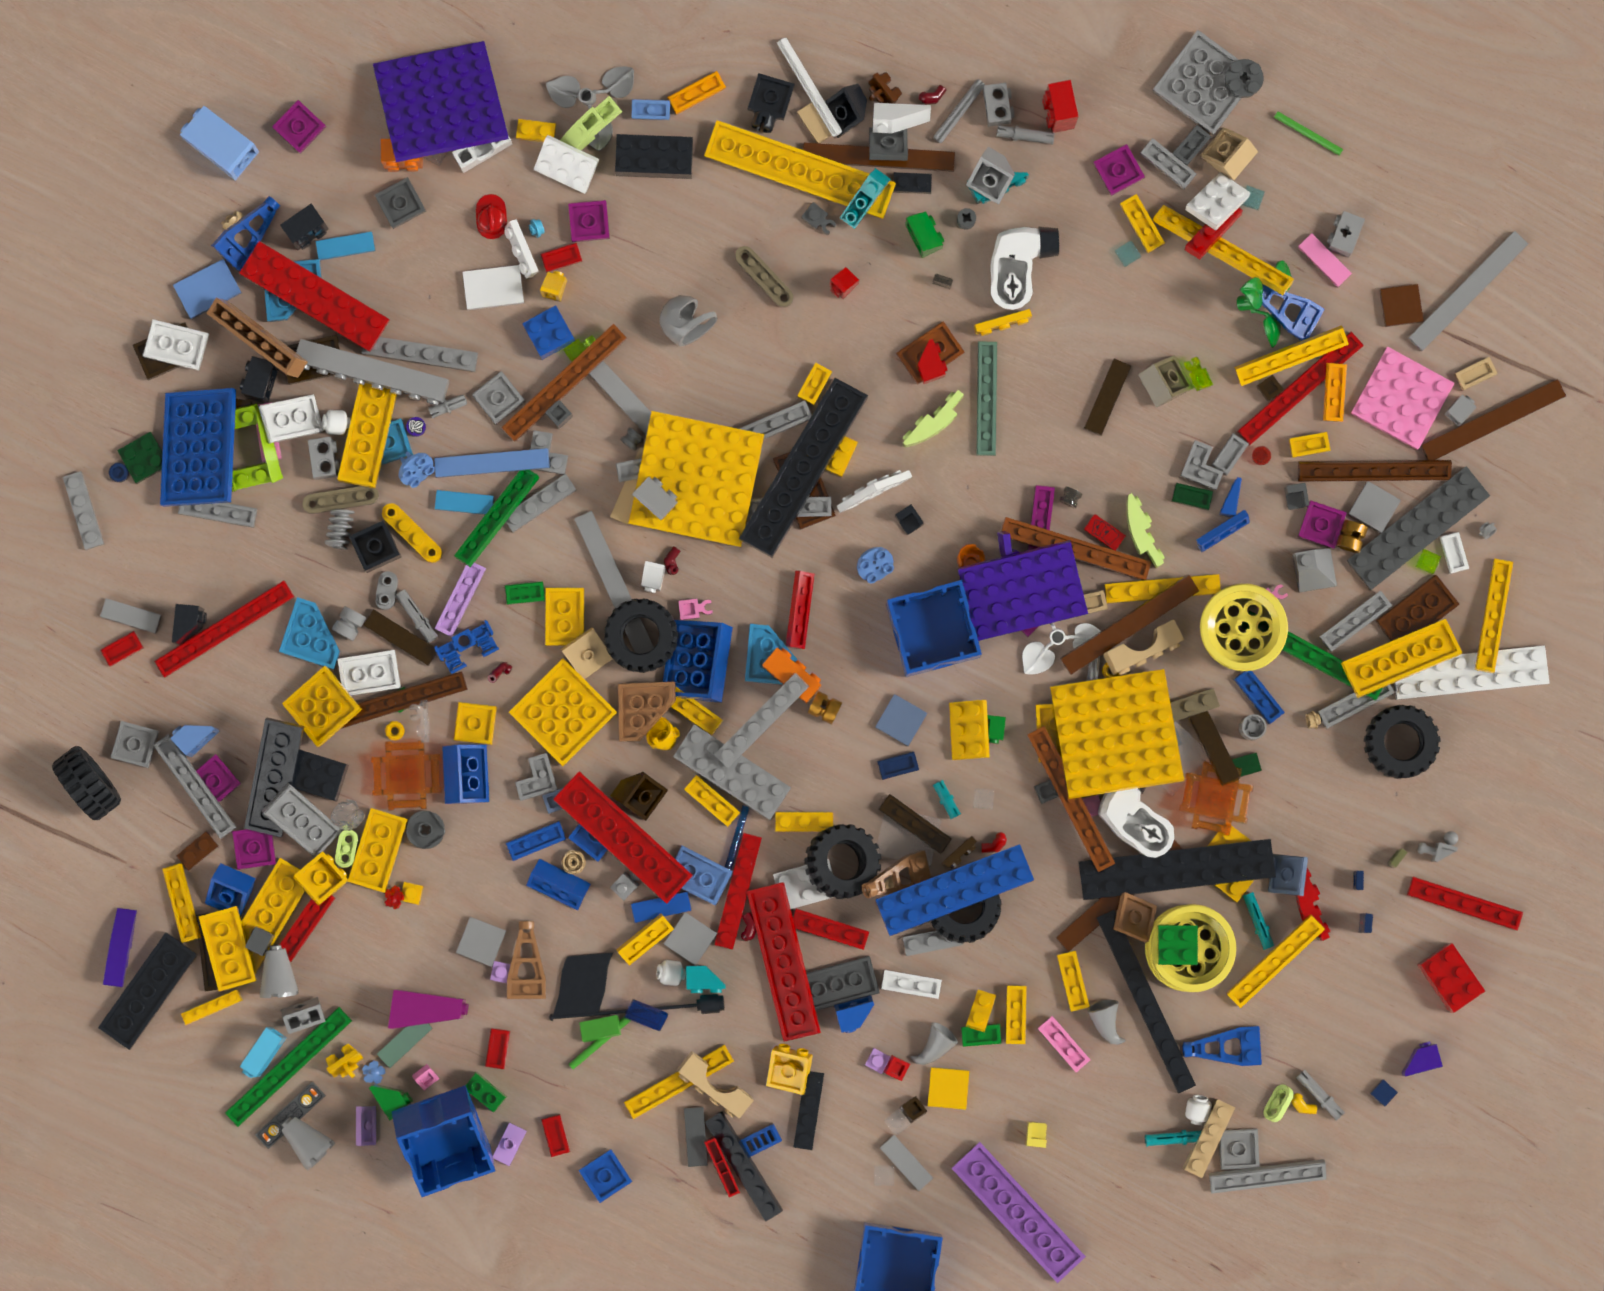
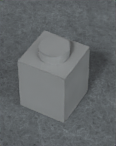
(1461, 409)

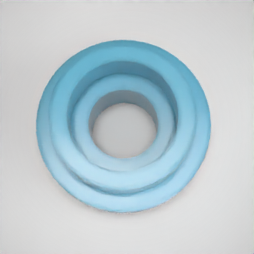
(536, 227)

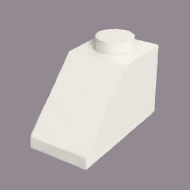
(653, 577)

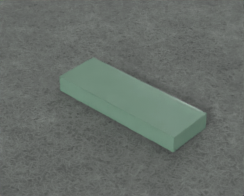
(403, 1043)

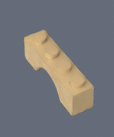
(1164, 637)
(734, 1099)
(1209, 1138)

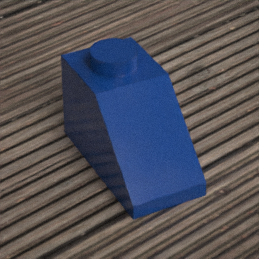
(853, 1013)

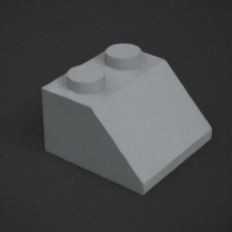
(655, 497)

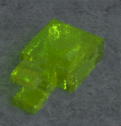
(576, 348)
(1199, 376)

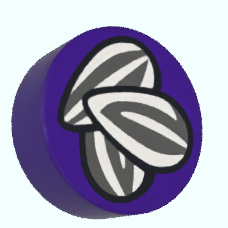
(416, 426)

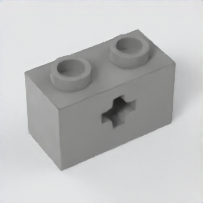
(1353, 226)
(303, 1015)

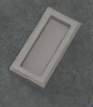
(1230, 454)

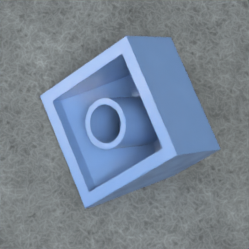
(193, 738)

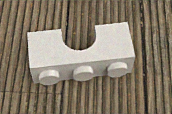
(472, 156)

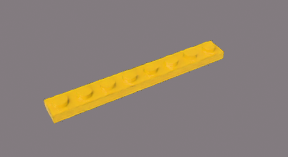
(1226, 251)

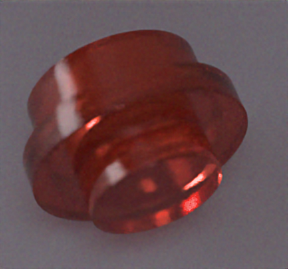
(1261, 455)

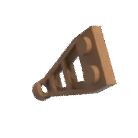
(918, 871)
(526, 988)

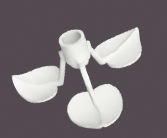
(1038, 658)

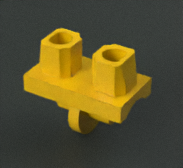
(346, 1064)

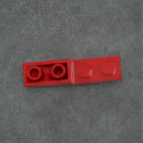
(1306, 905)

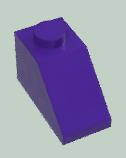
(1423, 1059)

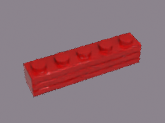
(721, 1166)

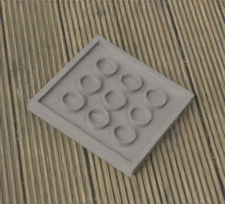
(1198, 85)

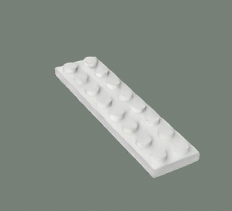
(1458, 675)

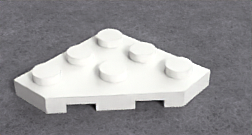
(873, 489)

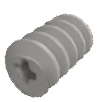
(338, 528)

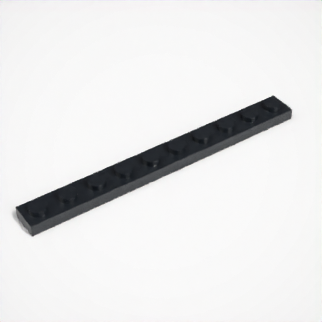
(1146, 1003)

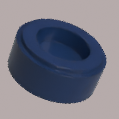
(118, 472)

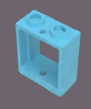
(262, 1052)

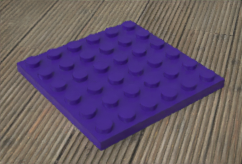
(440, 101)

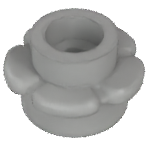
(1487, 530)

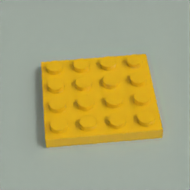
(563, 712)

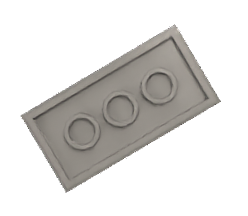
(301, 820)

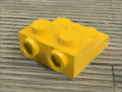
(321, 878)
(789, 1069)

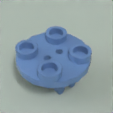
(415, 468)
(878, 569)

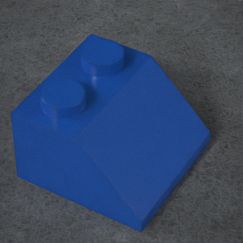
(229, 889)

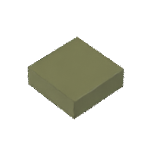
(1397, 858)

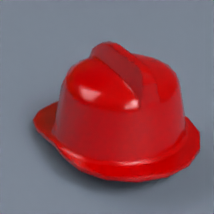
(491, 216)

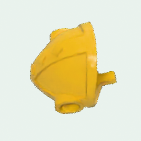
(662, 735)

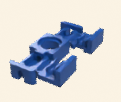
(450, 649)

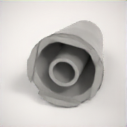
(277, 974)
(306, 1141)

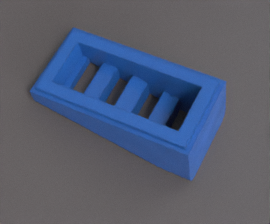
(1231, 502)
(772, 1128)

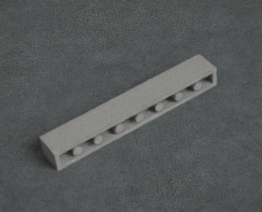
(374, 372)

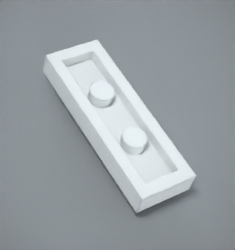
(520, 249)
(911, 984)

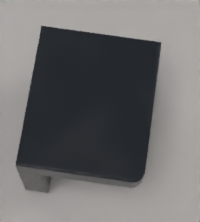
(909, 519)

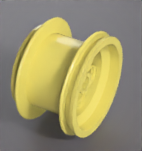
(1219, 644)
(1220, 941)

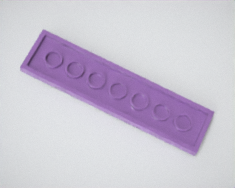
(1018, 1212)

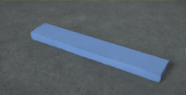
(492, 463)

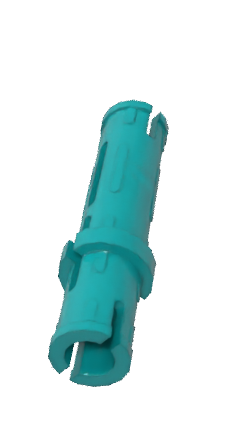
(1258, 921)
(1172, 1138)

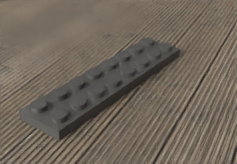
(1418, 528)

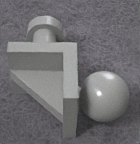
(1441, 850)
(625, 885)

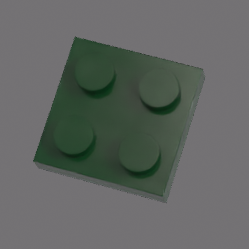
(142, 457)

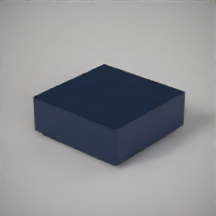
(1358, 880)
(1383, 1092)

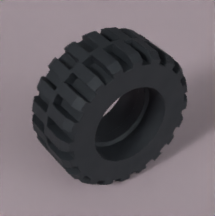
(636, 609)
(1427, 736)
(86, 783)
(818, 866)
(971, 931)

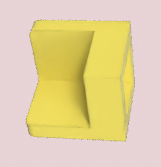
(1036, 1134)

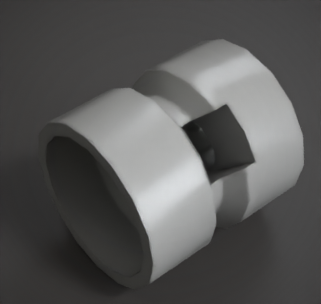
(348, 623)
(1252, 727)

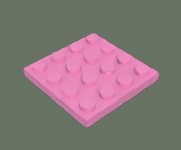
(1402, 398)

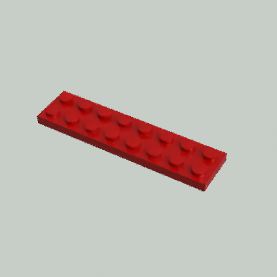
(314, 296)
(623, 837)
(783, 962)

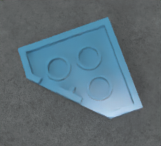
(277, 308)
(309, 636)
(760, 646)

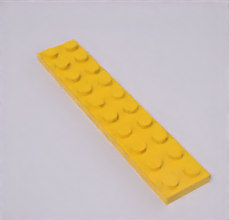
(791, 166)

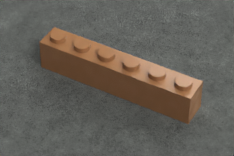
(257, 337)

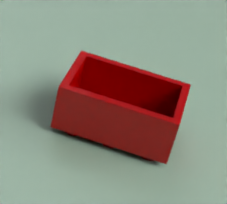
(1061, 106)
(1451, 977)

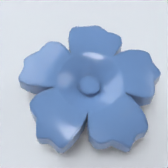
(373, 1072)

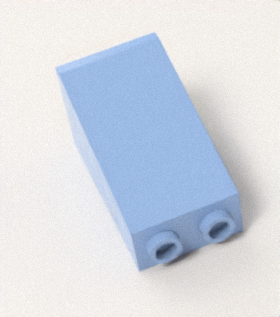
(219, 142)

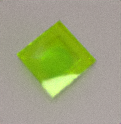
(1428, 561)

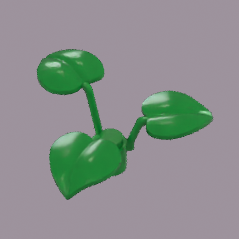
(1253, 300)

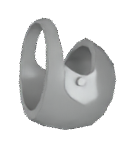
(678, 320)

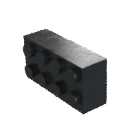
(654, 156)
(319, 775)

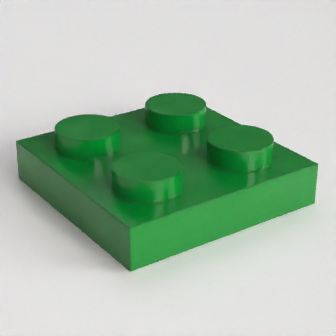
(1177, 945)

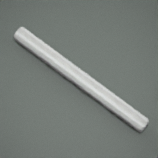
(809, 87)

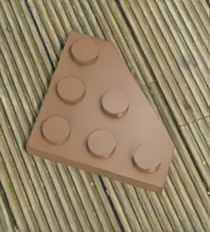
(642, 707)

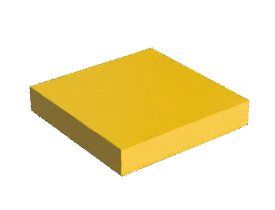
(475, 723)
(948, 1088)

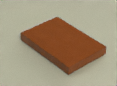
(912, 353)

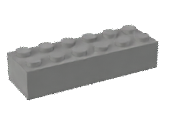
(741, 780)

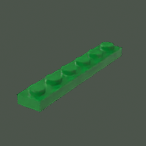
(496, 517)

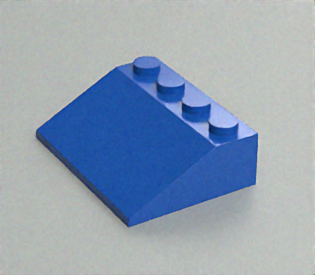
(700, 660)

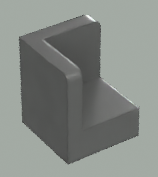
(559, 414)
(1296, 496)
(259, 941)

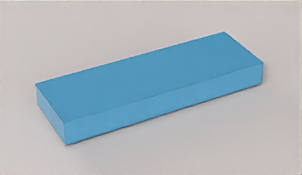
(345, 246)
(463, 502)

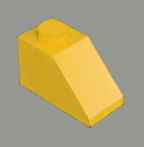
(553, 286)

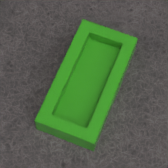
(600, 1028)

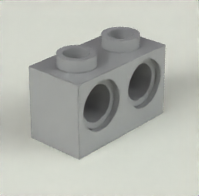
(993, 104)
(318, 459)

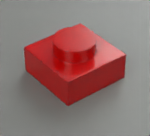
(896, 1068)

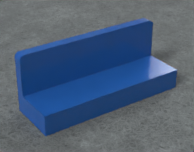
(558, 884)

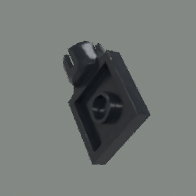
(769, 101)

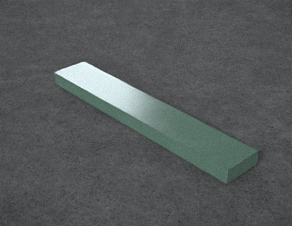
(986, 398)

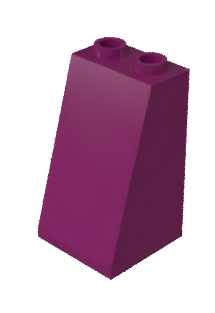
(418, 1008)

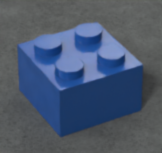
(548, 332)

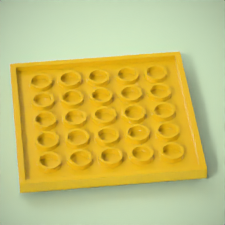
(708, 471)
(1116, 734)

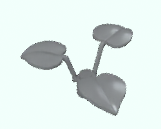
(567, 88)

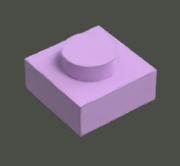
(500, 972)
(877, 1061)

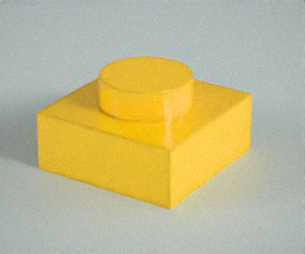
(412, 893)

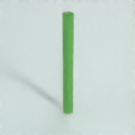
(1308, 133)
(594, 1046)

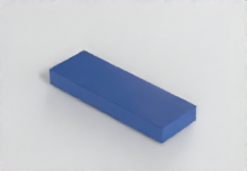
(1223, 531)
(1259, 696)
(536, 841)
(652, 908)

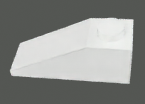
(897, 117)

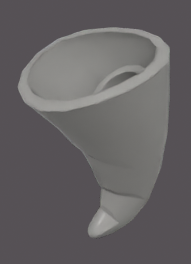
(1104, 1017)
(938, 1044)

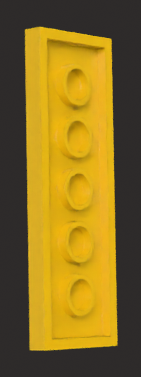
(367, 436)
(1401, 658)
(273, 905)

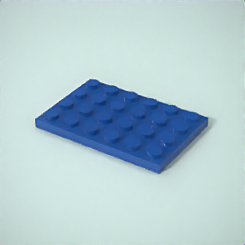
(198, 447)

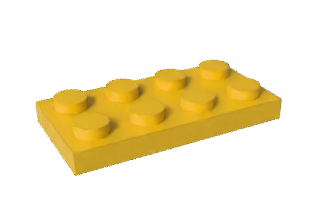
(377, 850)
(227, 948)

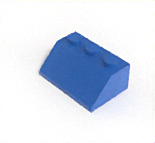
(465, 774)

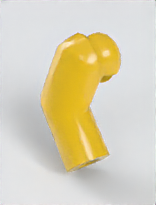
(1301, 1106)

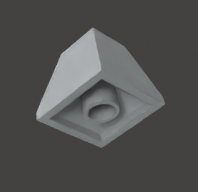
(991, 175)
(1314, 570)

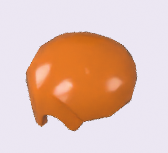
(970, 555)

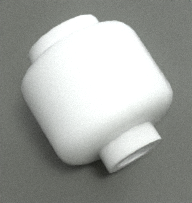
(335, 422)
(670, 972)
(1198, 1109)

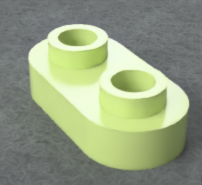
(346, 848)
(1278, 1103)

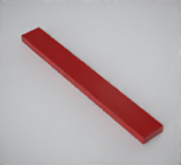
(1297, 391)
(224, 629)

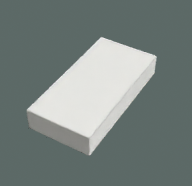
(1454, 552)

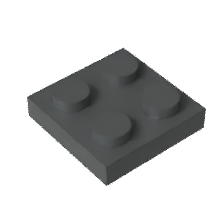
(888, 145)
(400, 203)

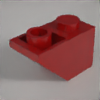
(843, 283)
(930, 364)

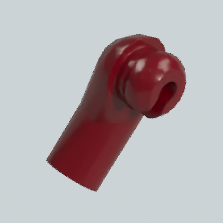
(932, 97)
(670, 562)
(497, 672)
(750, 930)

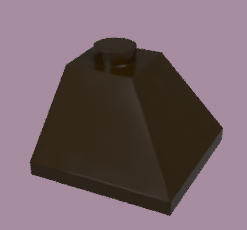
(639, 794)

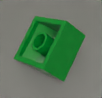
(924, 234)
(390, 1098)

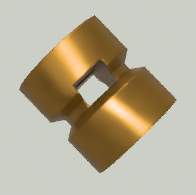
(1348, 542)
(832, 707)

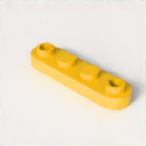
(411, 533)

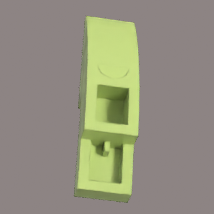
(591, 123)
(929, 427)
(1137, 524)

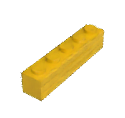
(211, 1007)

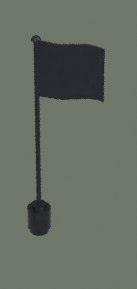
(585, 985)

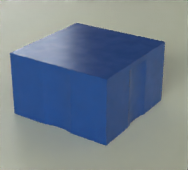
(933, 628)
(443, 1141)
(897, 1259)

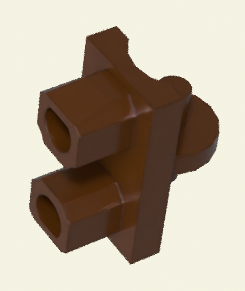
(881, 91)

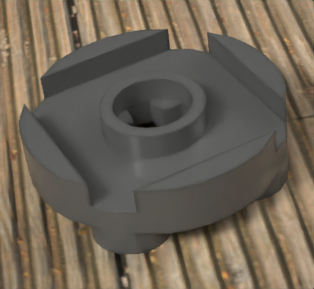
(1236, 85)
(415, 827)

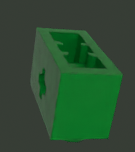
(485, 1092)

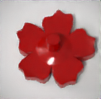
(394, 897)

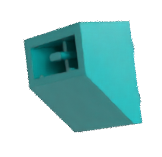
(703, 978)

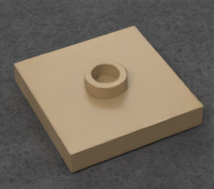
(587, 653)

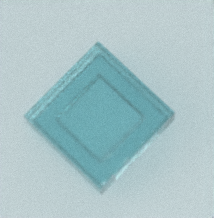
(1254, 199)
(1127, 253)

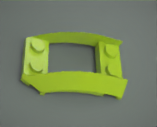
(257, 473)

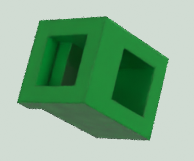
(996, 728)

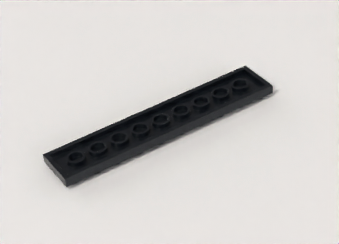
(803, 467)
(1179, 869)

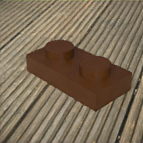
(197, 850)

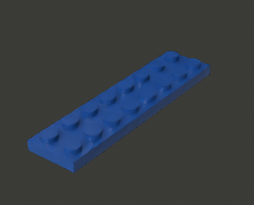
(954, 890)

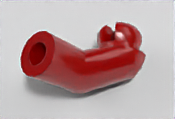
(998, 843)

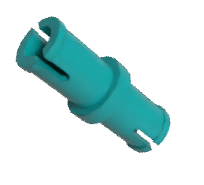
(946, 799)

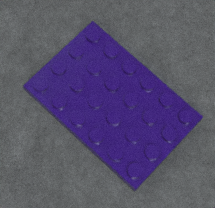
(1023, 590)

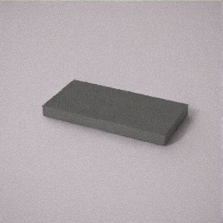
(842, 983)

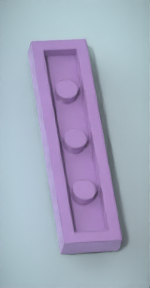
(460, 599)

